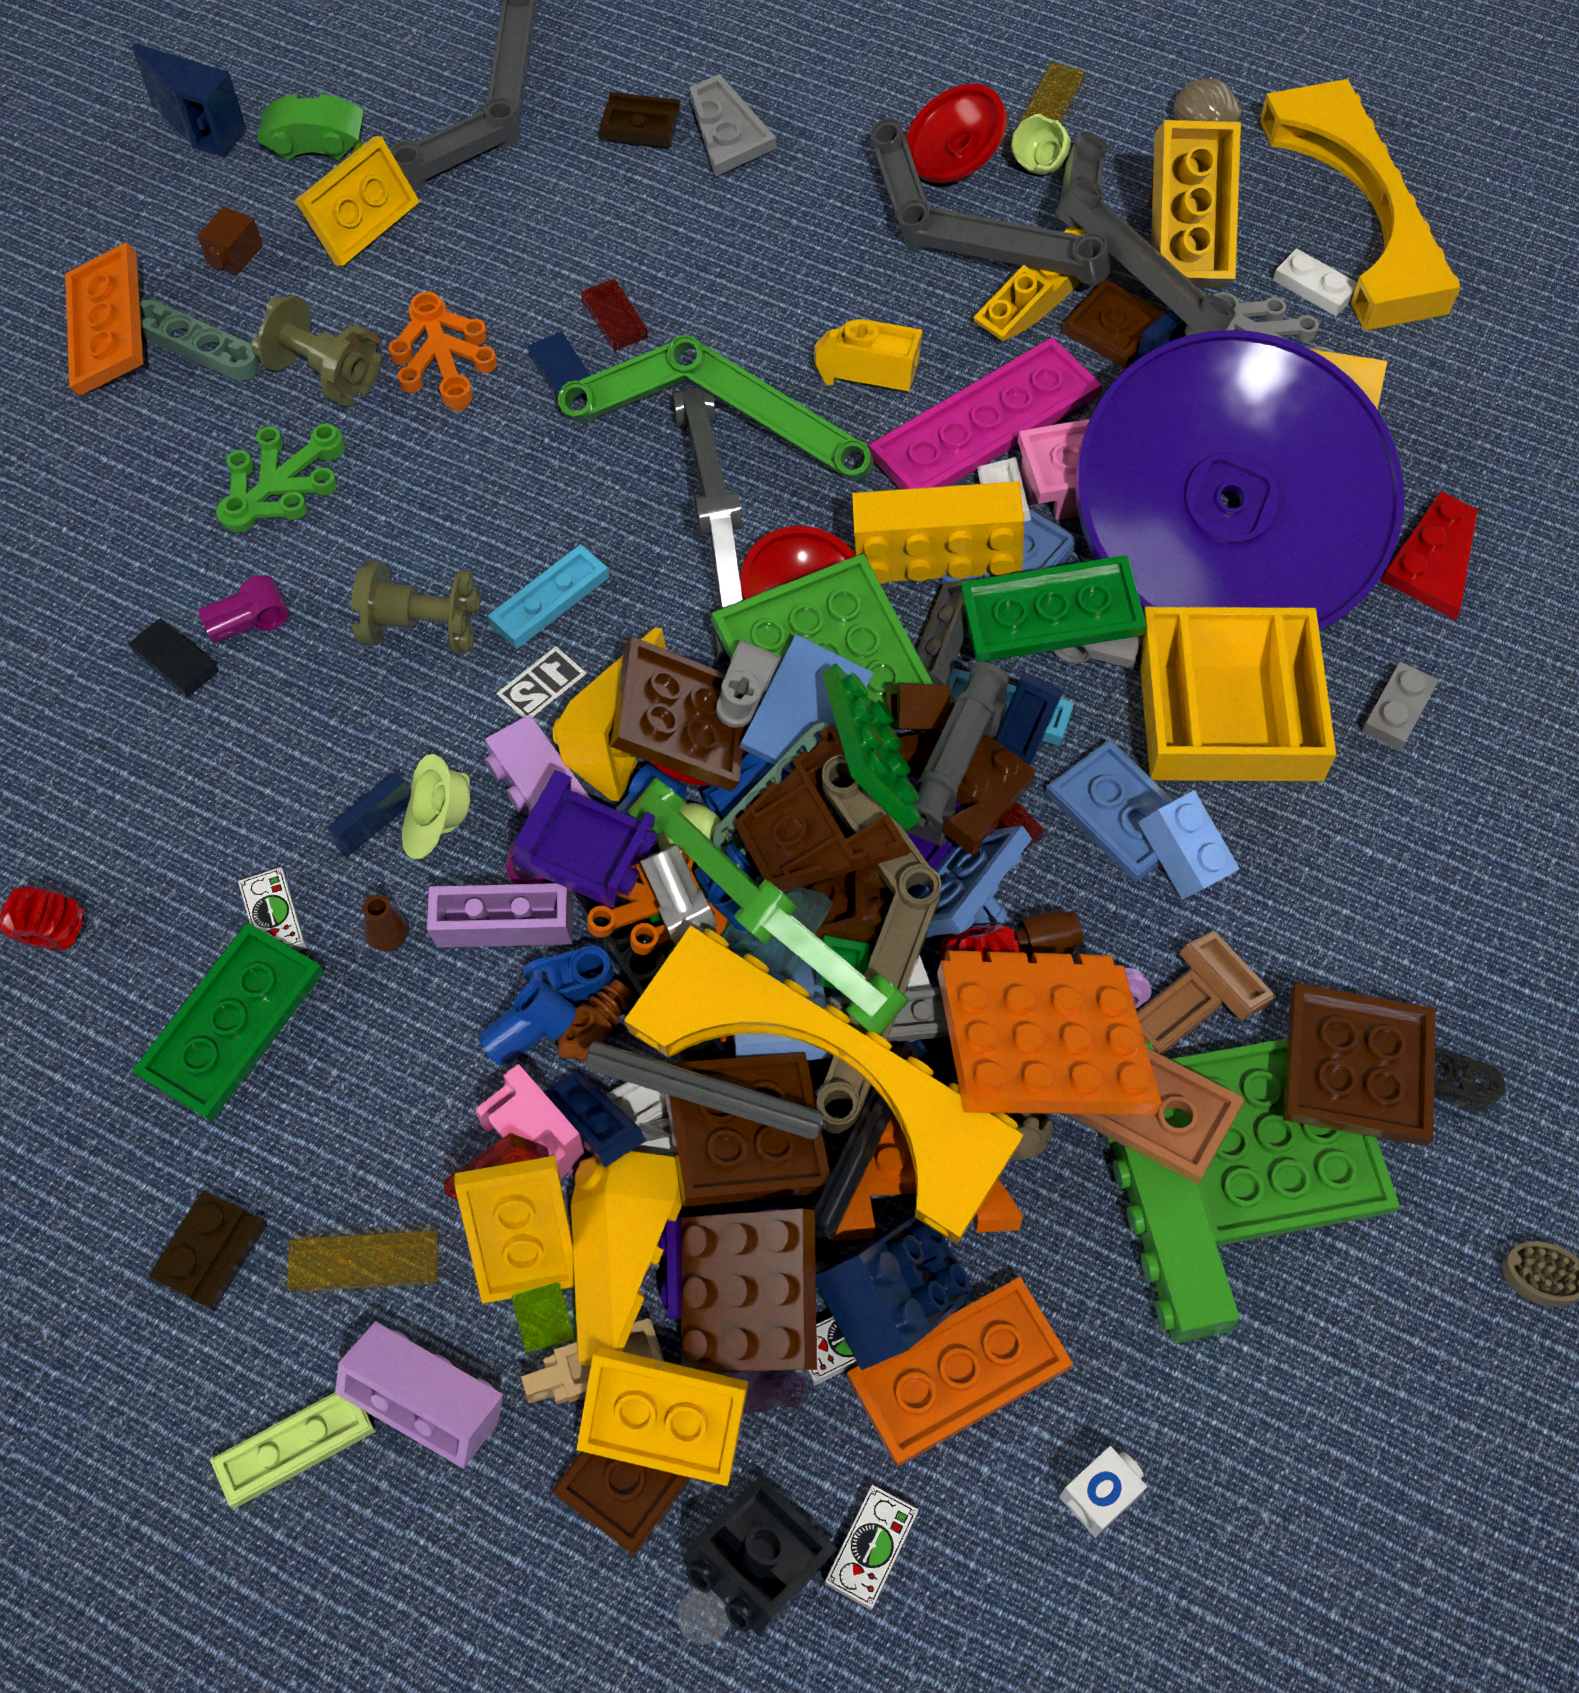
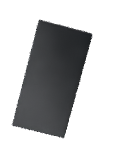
(173, 657)

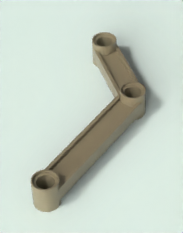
(898, 940)

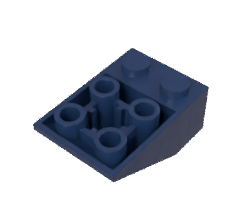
(193, 99)
(893, 1290)

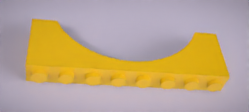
(1332, 126)
(716, 994)

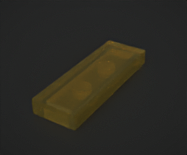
(1056, 92)
(363, 1261)

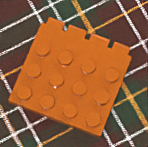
(1045, 1034)

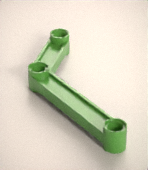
(726, 381)
(769, 911)

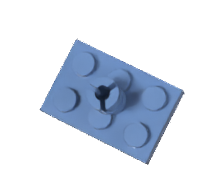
(973, 880)

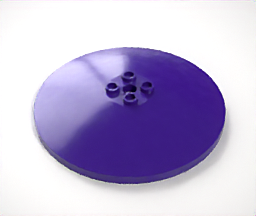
(1252, 420)

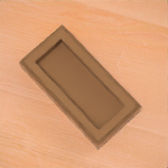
(1227, 975)
(1177, 1011)

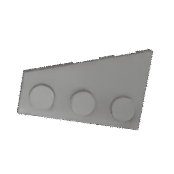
(728, 125)

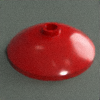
(957, 132)
(789, 555)

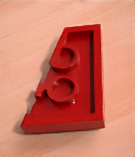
(1436, 556)

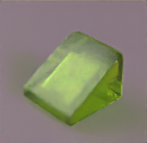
(543, 1317)

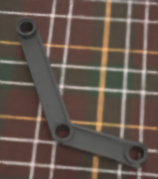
(501, 117)
(1083, 208)
(977, 235)
(716, 509)

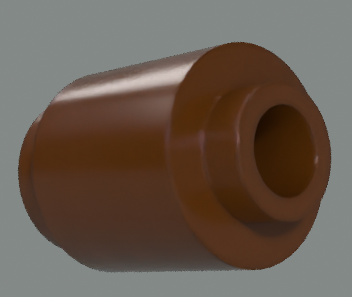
(1049, 933)

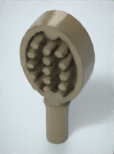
(1543, 1273)

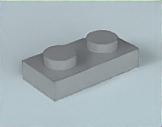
(1400, 706)

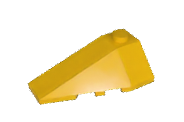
(587, 730)
(615, 1239)

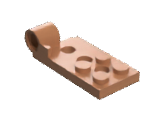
(1184, 1149)

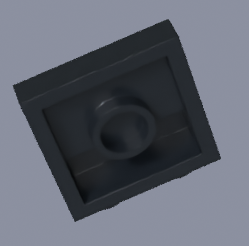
(757, 1557)

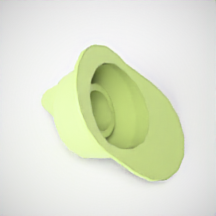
(435, 806)

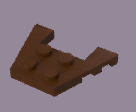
(988, 788)
(798, 837)

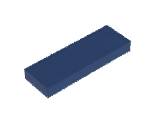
(601, 1124)

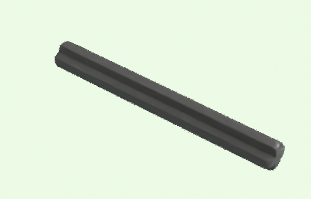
(704, 1090)

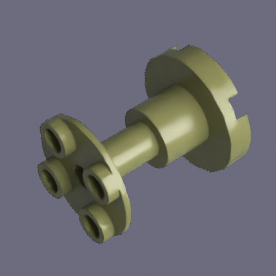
(345, 362)
(399, 605)

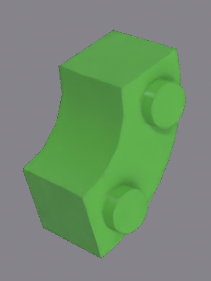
(310, 125)

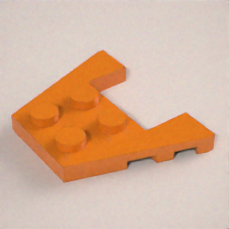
(893, 1174)

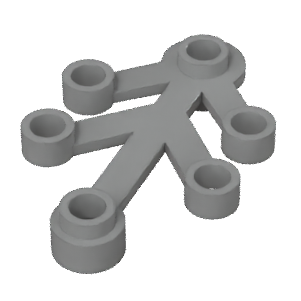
(1273, 320)

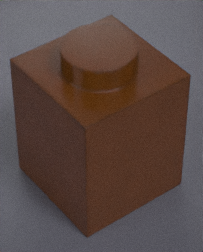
(230, 240)
(919, 706)

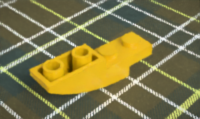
(1025, 299)

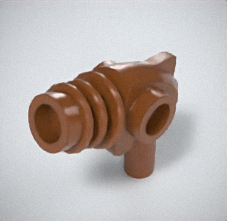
(594, 1021)

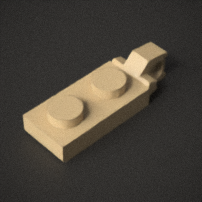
(568, 1378)

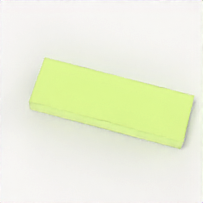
(290, 1448)

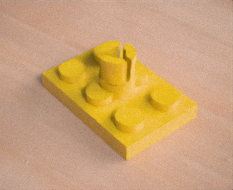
(357, 200)
(516, 1227)
(662, 1415)

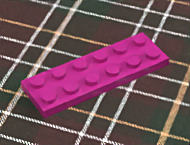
(985, 418)

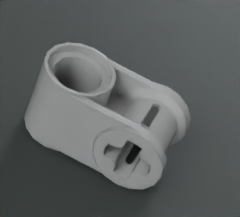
(745, 684)

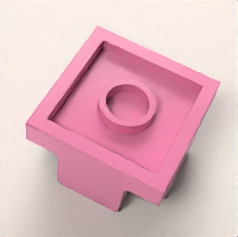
(1050, 465)
(529, 1113)

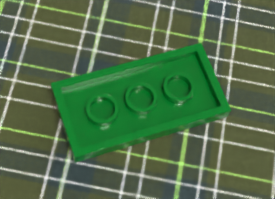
(1052, 608)
(871, 746)
(228, 1022)

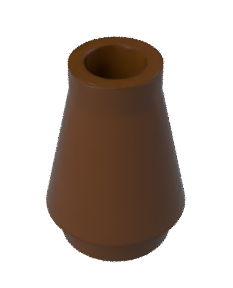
(383, 924)

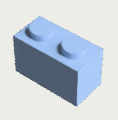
(1188, 845)

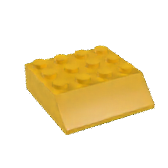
(1235, 695)

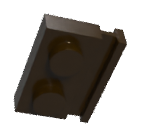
(640, 119)
(208, 1250)

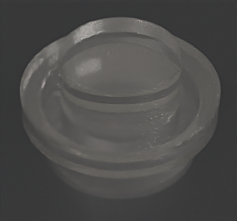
(702, 1617)

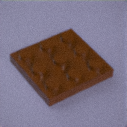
(671, 715)
(1360, 1064)
(739, 1159)
(749, 1291)

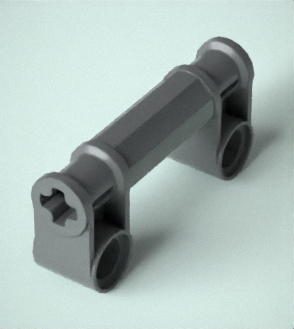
(975, 714)

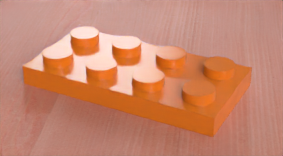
(103, 319)
(960, 1372)

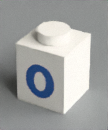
(1104, 1490)

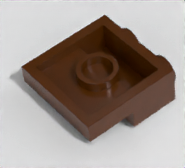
(856, 905)

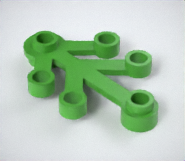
(242, 508)

